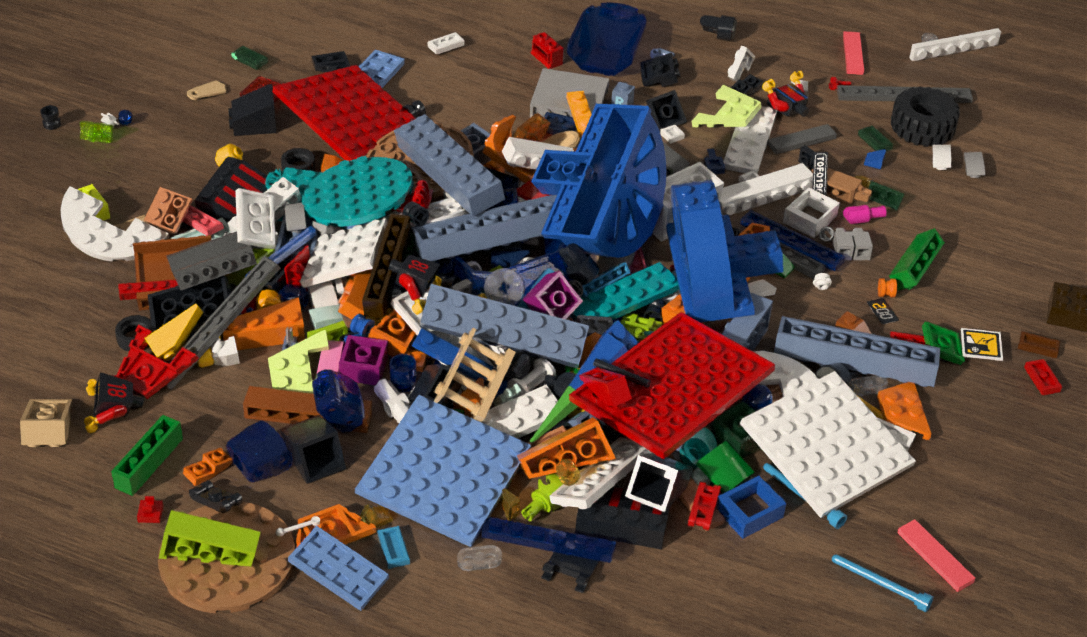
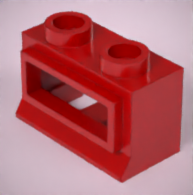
(553, 51)

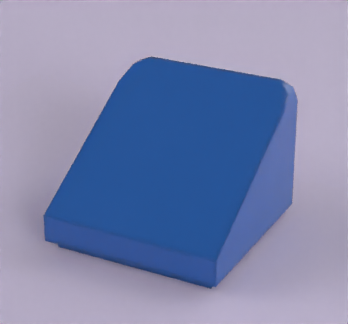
(875, 159)

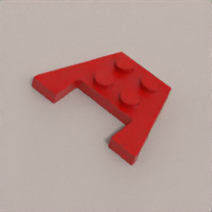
(149, 372)

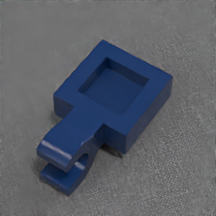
(714, 163)

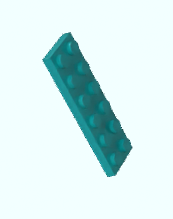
(629, 293)

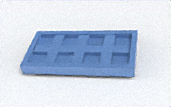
(382, 66)
(338, 568)

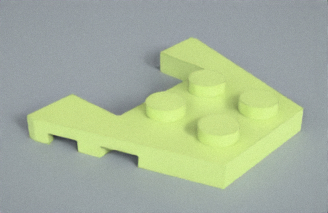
(735, 112)
(291, 367)

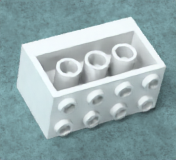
(693, 173)

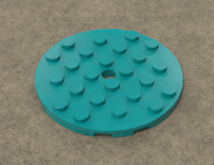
(334, 193)

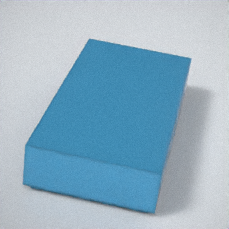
(393, 547)

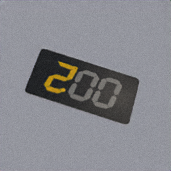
(882, 311)

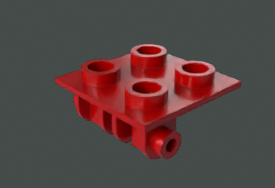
(421, 195)
(295, 269)

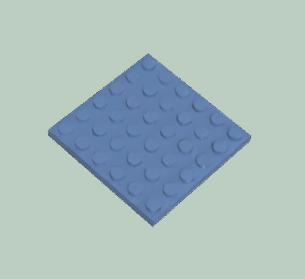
(443, 470)

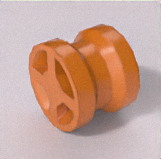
(887, 287)

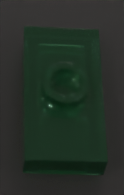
(249, 57)
(875, 138)

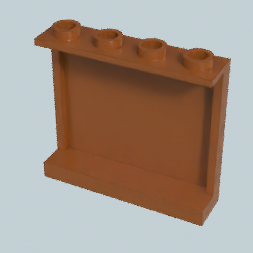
(153, 264)

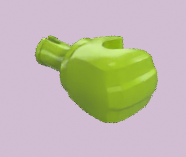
(541, 497)

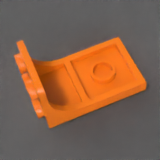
(495, 143)

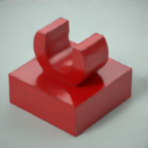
(150, 510)

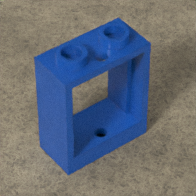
(738, 519)

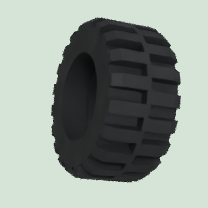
(925, 116)

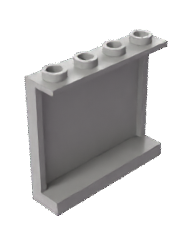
(553, 88)

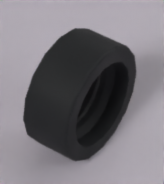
(298, 155)
(128, 324)

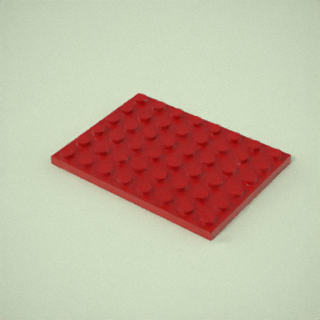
(344, 109)
(692, 382)

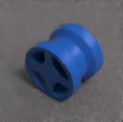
(361, 325)

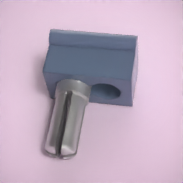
(289, 340)

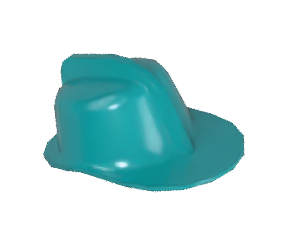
(697, 447)

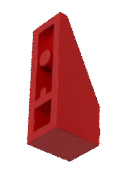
(607, 386)

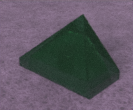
(885, 195)

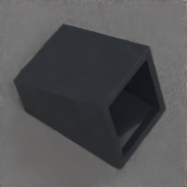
(253, 113)
(314, 448)
(658, 481)

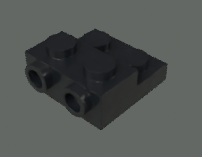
(660, 69)

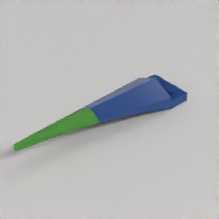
(610, 347)

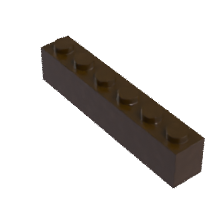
(382, 279)

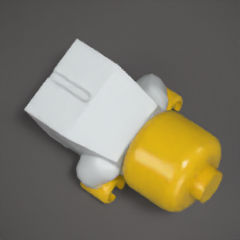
(220, 353)

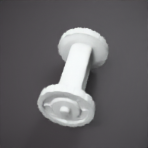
(541, 368)

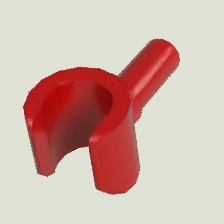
(834, 83)

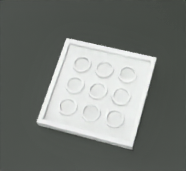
(344, 253)

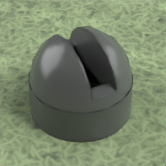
(824, 237)

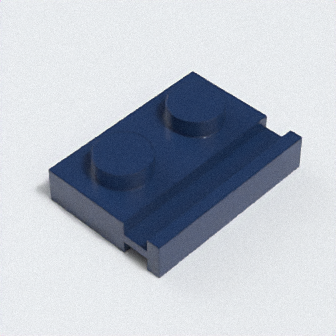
(559, 123)

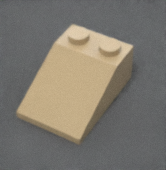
(46, 422)

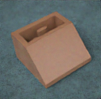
(168, 210)

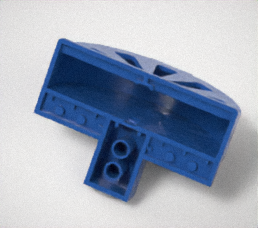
(609, 186)
(710, 259)

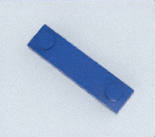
(446, 353)

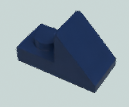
(507, 258)

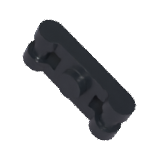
(215, 497)

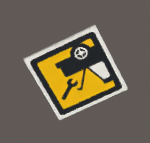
(981, 344)

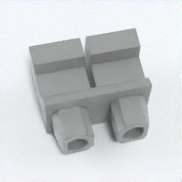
(853, 244)

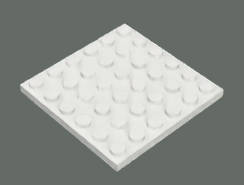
(827, 443)

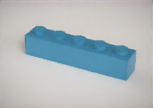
(606, 278)

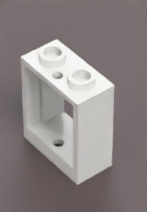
(805, 223)

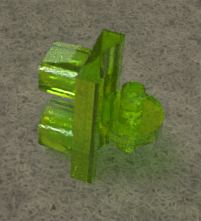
(96, 131)

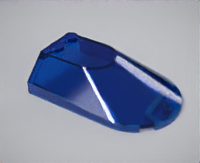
(606, 38)

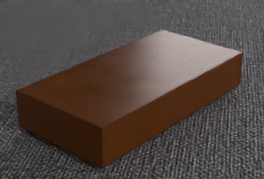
(1039, 344)

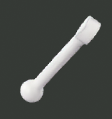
(314, 521)

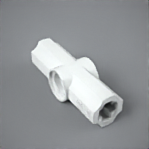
(394, 403)

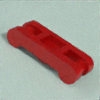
(704, 504)

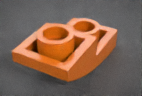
(210, 466)

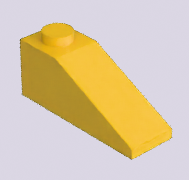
(172, 336)

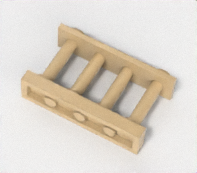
(494, 377)

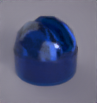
(125, 117)

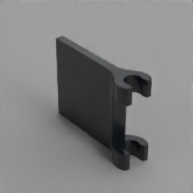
(570, 565)

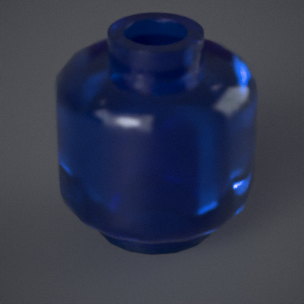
(293, 291)

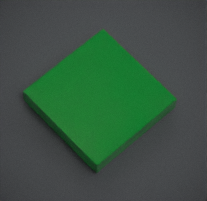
(946, 340)

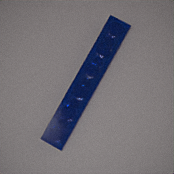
(806, 246)
(549, 539)

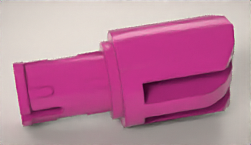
(863, 213)

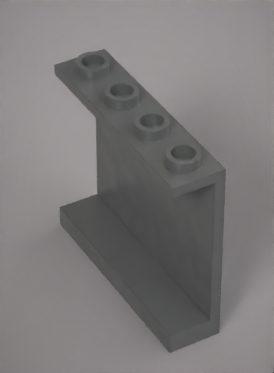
(210, 260)

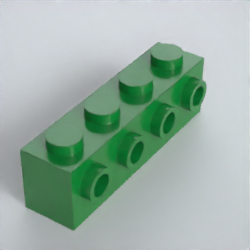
(917, 259)
(147, 455)

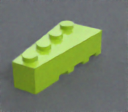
(208, 539)

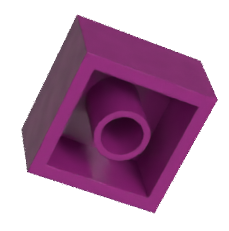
(553, 296)
(364, 359)

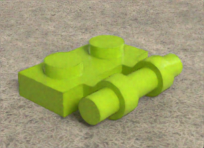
(638, 325)

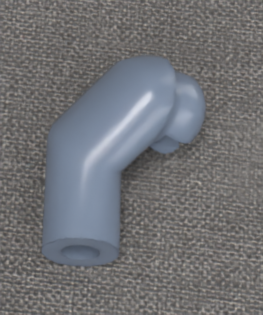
(659, 52)

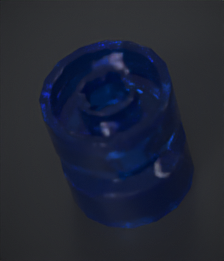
(403, 372)

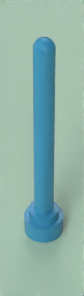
(835, 517)
(922, 601)

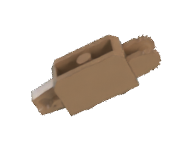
(845, 188)

